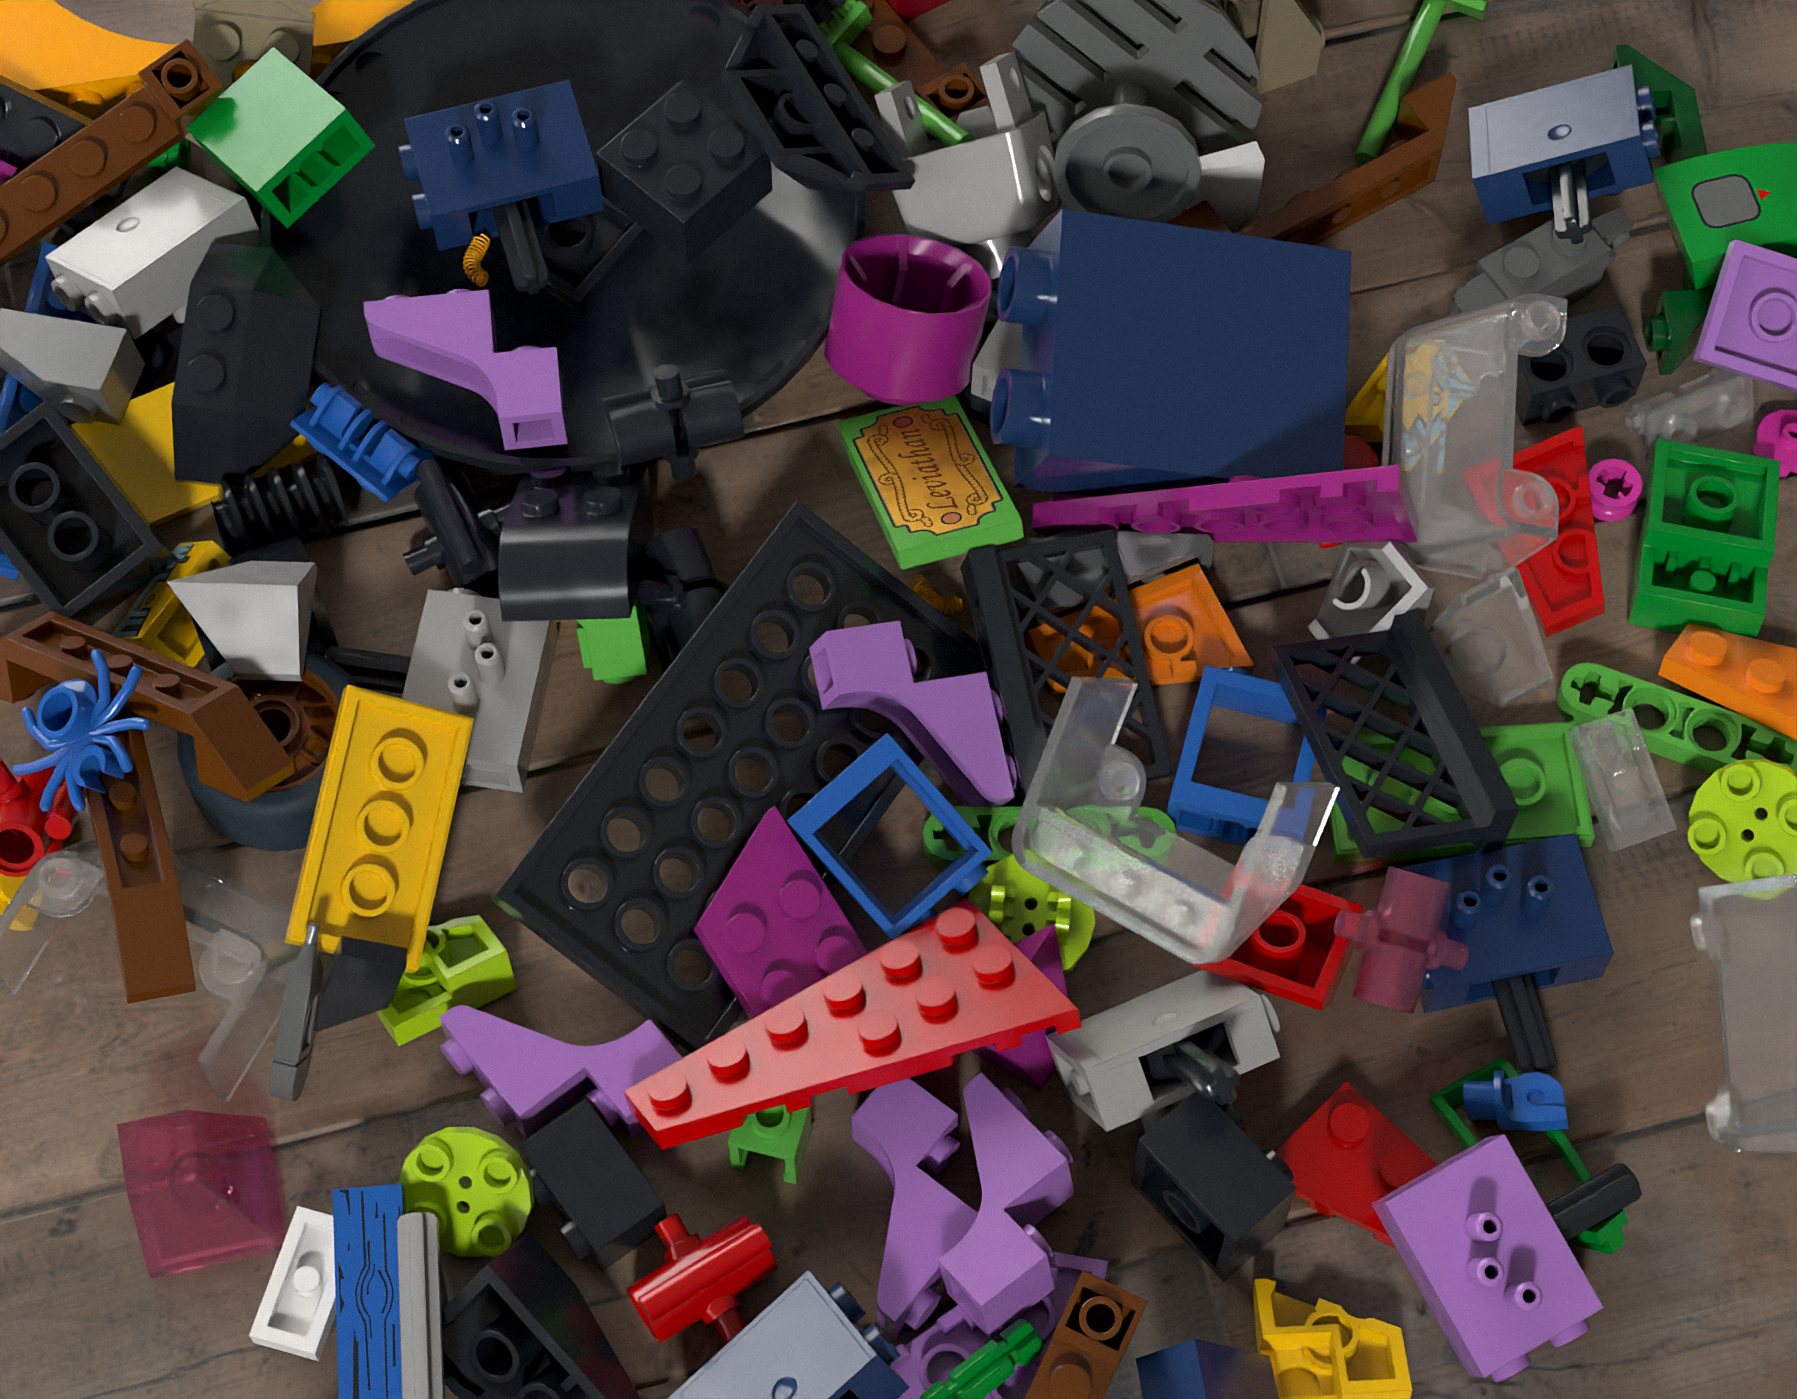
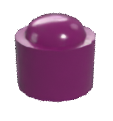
(907, 318)

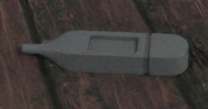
(297, 1020)

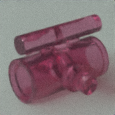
(1401, 940)

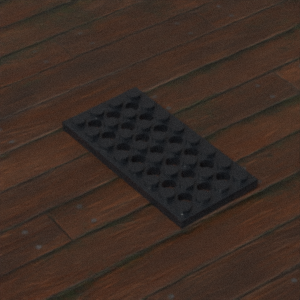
(654, 738)

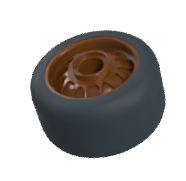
(303, 720)

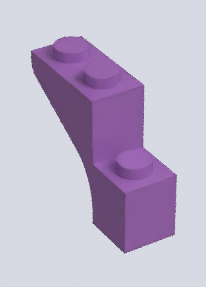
(457, 342)
(945, 718)
(539, 1077)
(909, 1137)
(1023, 1177)

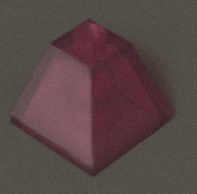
(201, 1189)

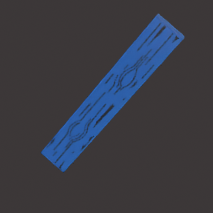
(367, 1291)

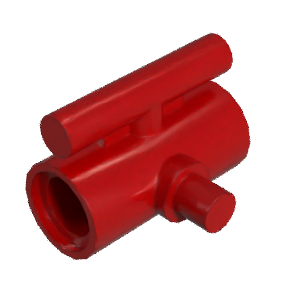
(24, 828)
(702, 1278)

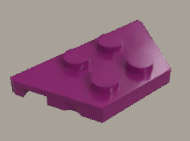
(775, 922)

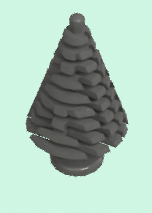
(1136, 98)

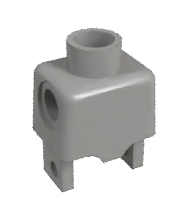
(982, 190)

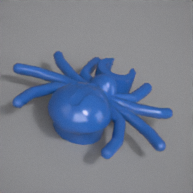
(78, 725)

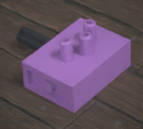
(1499, 1256)

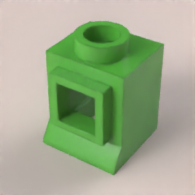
(616, 647)
(775, 1135)

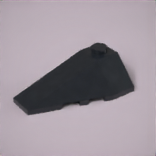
(527, 1335)

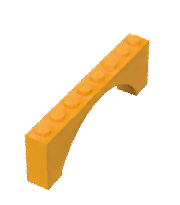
(98, 69)

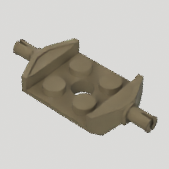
(243, 32)

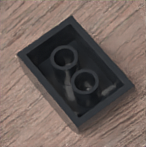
(71, 521)
(575, 543)

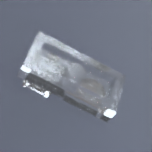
(1621, 780)

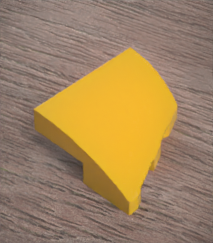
(1327, 1351)

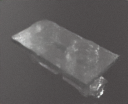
(1703, 410)

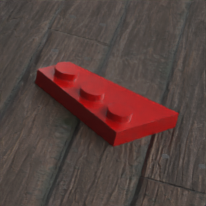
(1566, 574)
(1350, 1159)

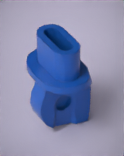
(1519, 1103)

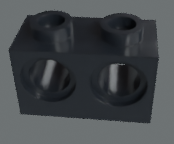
(1576, 377)

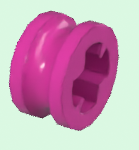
(1623, 475)

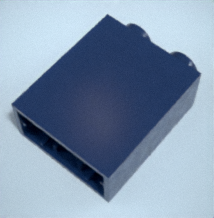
(1170, 357)

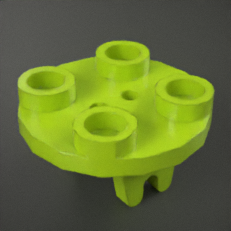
(1729, 806)
(1003, 899)
(497, 1197)

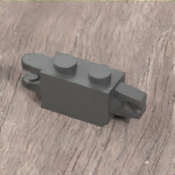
(1546, 264)

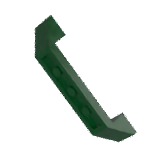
(1679, 314)

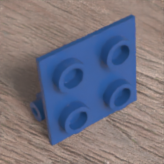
(376, 458)

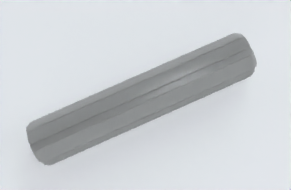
(420, 1306)

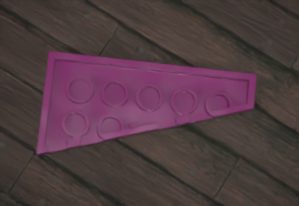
(1249, 509)

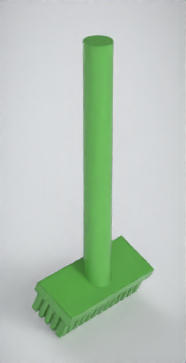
(843, 31)
(1405, 71)

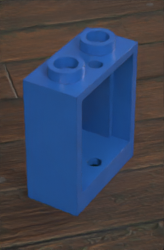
(1216, 811)
(958, 876)

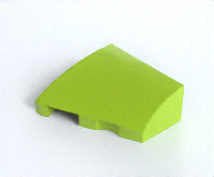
(457, 967)

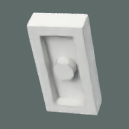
(301, 1290)

